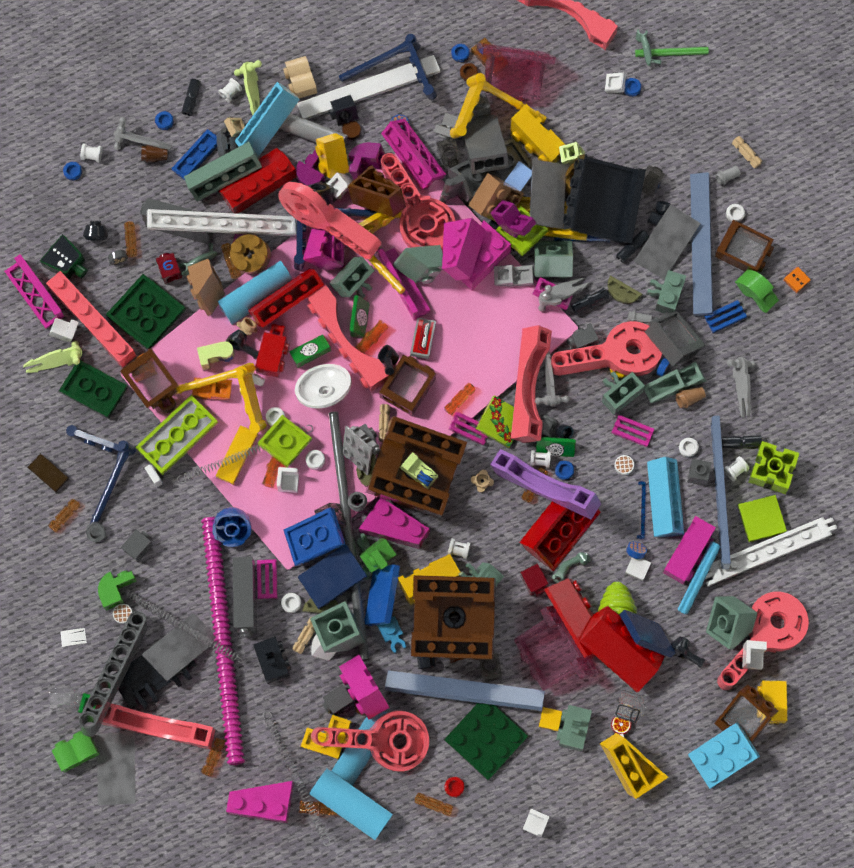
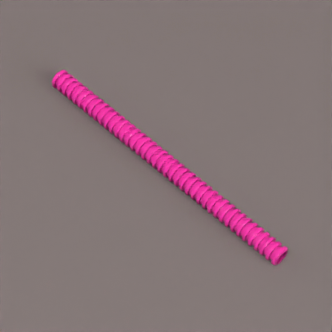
(222, 636)

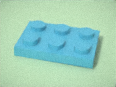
(723, 755)

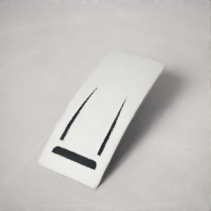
(73, 637)

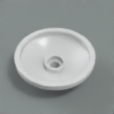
(323, 386)

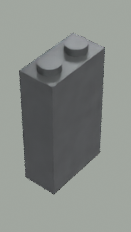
(485, 145)
(204, 237)
(244, 596)

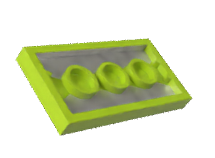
(176, 434)

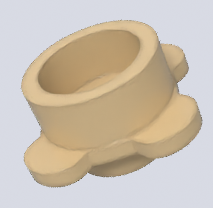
(248, 326)
(483, 474)

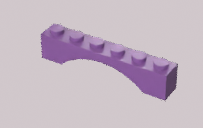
(569, 496)

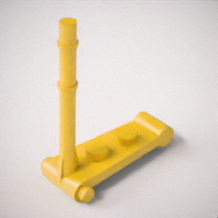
(477, 83)
(373, 224)
(247, 390)

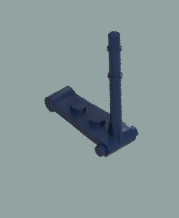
(410, 45)
(298, 262)
(124, 450)

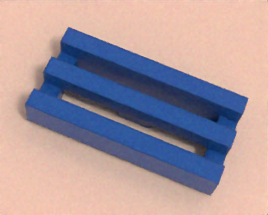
(739, 310)

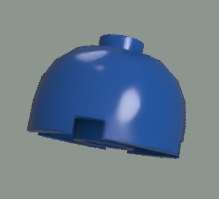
(231, 527)

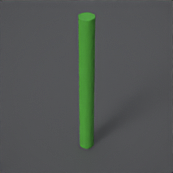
(674, 51)

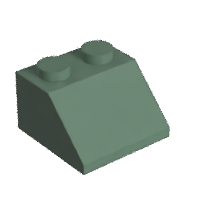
(553, 259)
(420, 263)
(730, 621)
(337, 629)

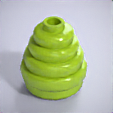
(618, 599)

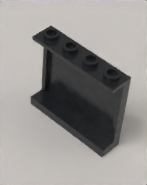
(604, 199)

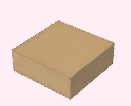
(234, 126)

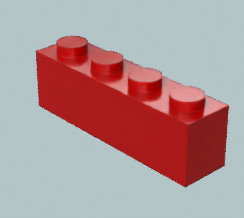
(286, 297)

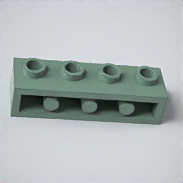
(222, 171)

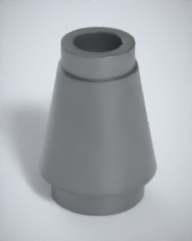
(357, 497)

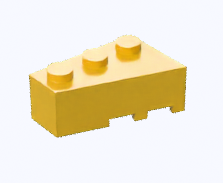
(535, 136)
(442, 567)
(631, 766)

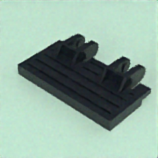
(140, 678)

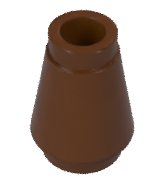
(153, 154)

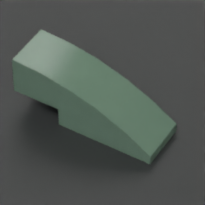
(674, 382)

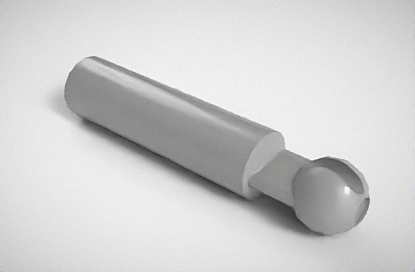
(307, 129)

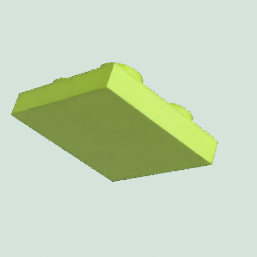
(762, 518)

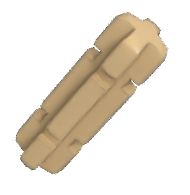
(747, 152)
(384, 419)
(304, 637)

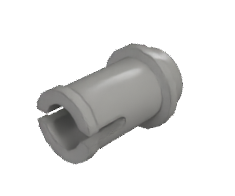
(729, 174)
(639, 317)

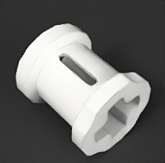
(230, 90)
(92, 153)
(536, 455)
(736, 468)
(459, 548)

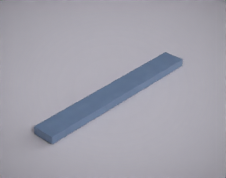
(701, 245)
(720, 492)
(464, 690)

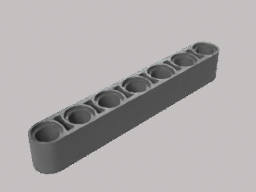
(110, 681)

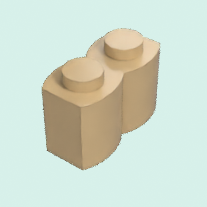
(300, 77)

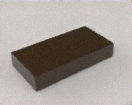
(48, 473)

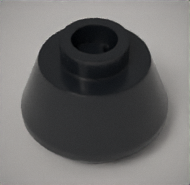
(95, 231)

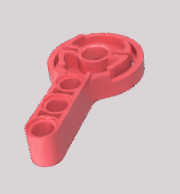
(417, 209)
(314, 212)
(612, 353)
(789, 610)
(381, 740)

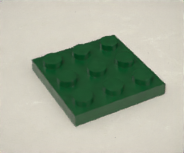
(145, 312)
(486, 738)

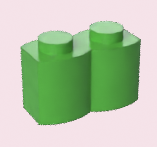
(75, 751)

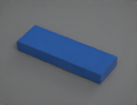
(196, 154)

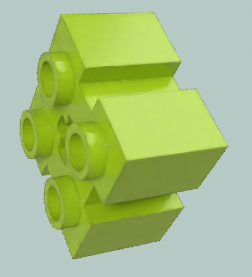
(784, 463)

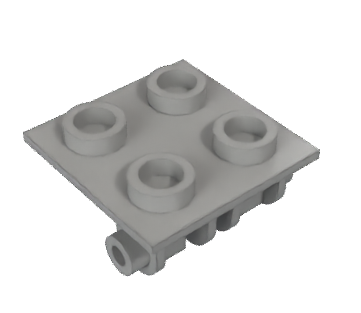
(359, 448)

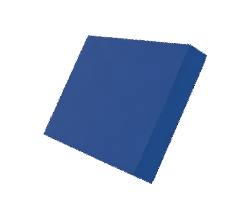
(314, 536)
(382, 595)

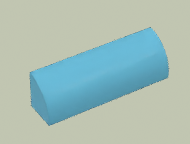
(268, 118)
(238, 302)
(665, 497)
(355, 759)
(350, 804)

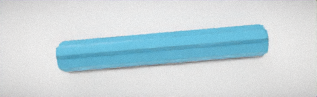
(699, 577)

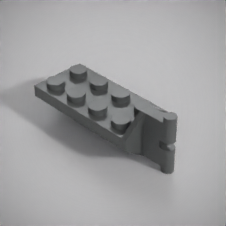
(465, 184)

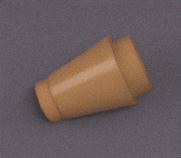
(688, 397)

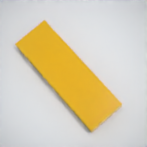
(243, 440)

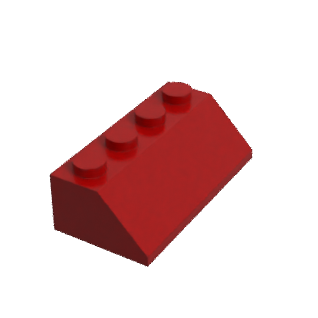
(273, 174)
(555, 534)
(572, 609)
(613, 644)

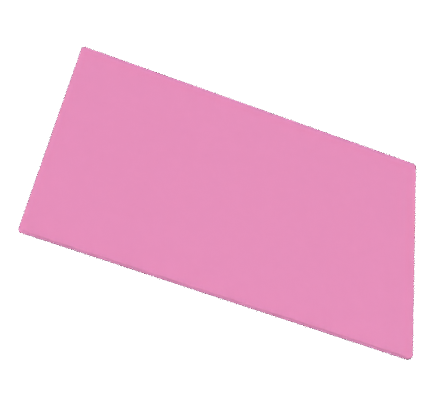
(472, 343)

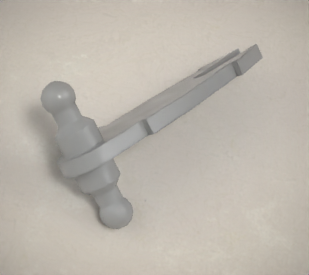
(121, 134)
(557, 293)
(742, 380)
(551, 399)

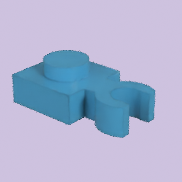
(392, 632)

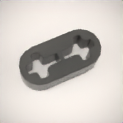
(224, 144)

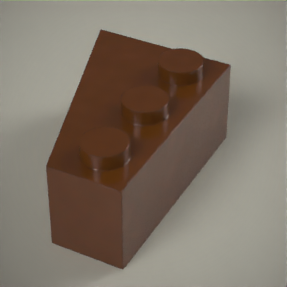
(376, 193)

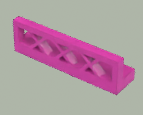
(411, 154)
(411, 297)
(47, 299)

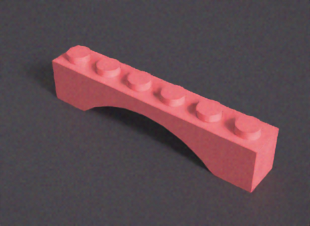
(599, 30)
(91, 319)
(533, 349)
(369, 368)
(161, 727)

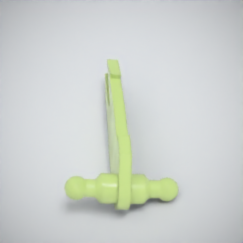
(250, 82)
(56, 358)

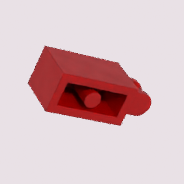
(272, 352)

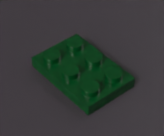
(93, 389)

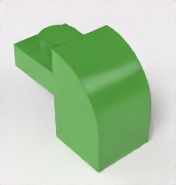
(759, 288)
(377, 555)
(109, 588)

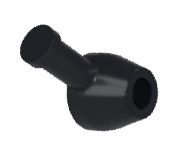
(238, 340)
(388, 357)
(682, 644)

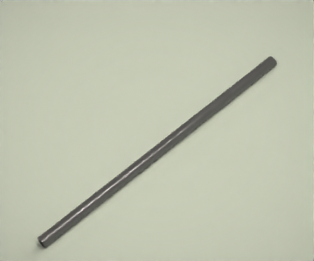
(348, 529)

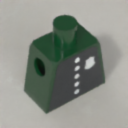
(65, 258)

